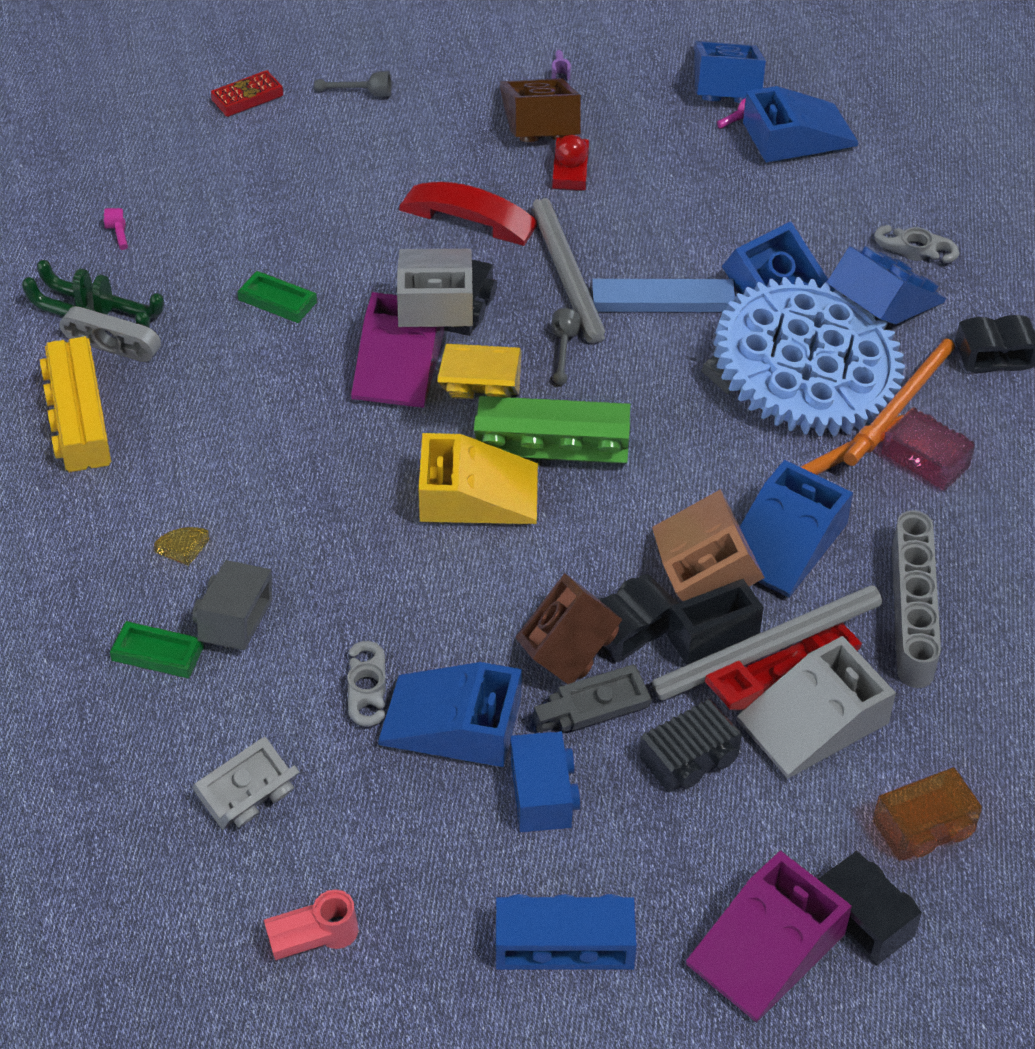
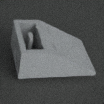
(434, 288)
(819, 708)

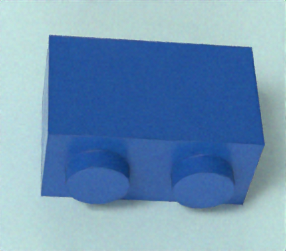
(542, 781)

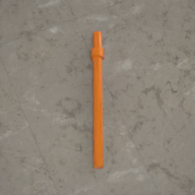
(870, 436)

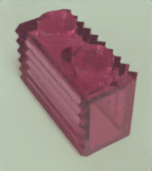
(928, 448)

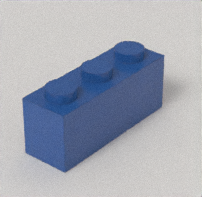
(565, 933)

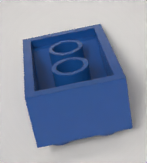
(727, 70)
(773, 257)

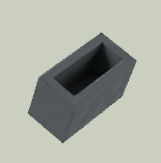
(233, 604)

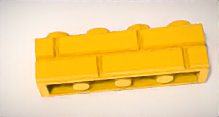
(76, 403)

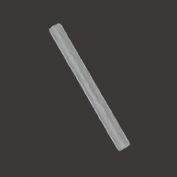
(568, 271)
(768, 641)

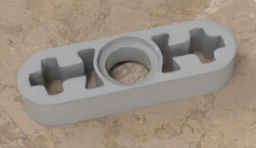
(131, 338)

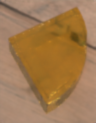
(182, 544)

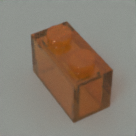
(927, 814)

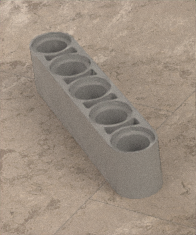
(915, 599)

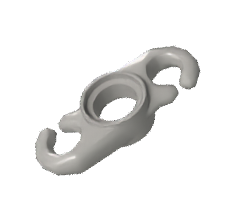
(931, 241)
(360, 697)

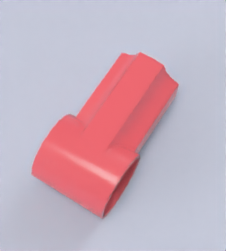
(311, 928)

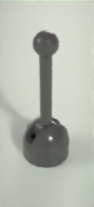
(378, 84)
(564, 325)

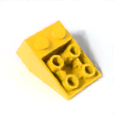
(480, 370)
(474, 482)

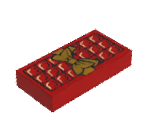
(247, 93)

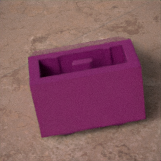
(392, 360)
(770, 936)

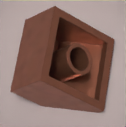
(568, 630)

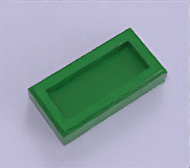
(277, 296)
(157, 649)

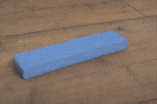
(662, 295)

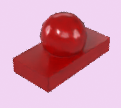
(570, 163)

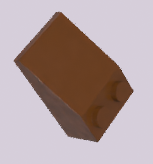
(541, 108)

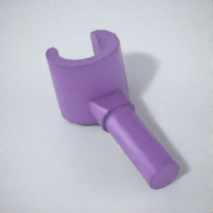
(560, 65)

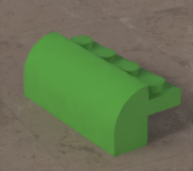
(555, 428)

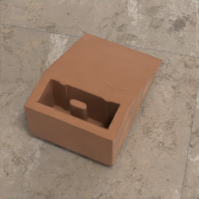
(705, 548)

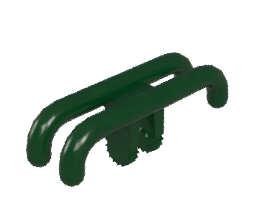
(88, 296)

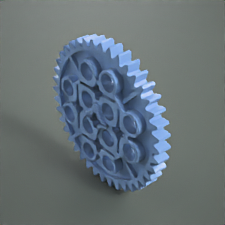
(806, 370)

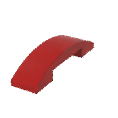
(474, 204)
(742, 685)

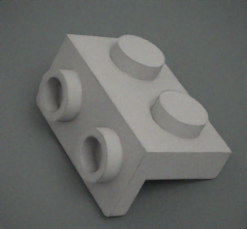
(244, 783)

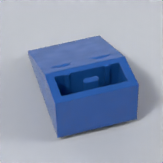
(794, 124)
(884, 285)
(794, 524)
(455, 712)

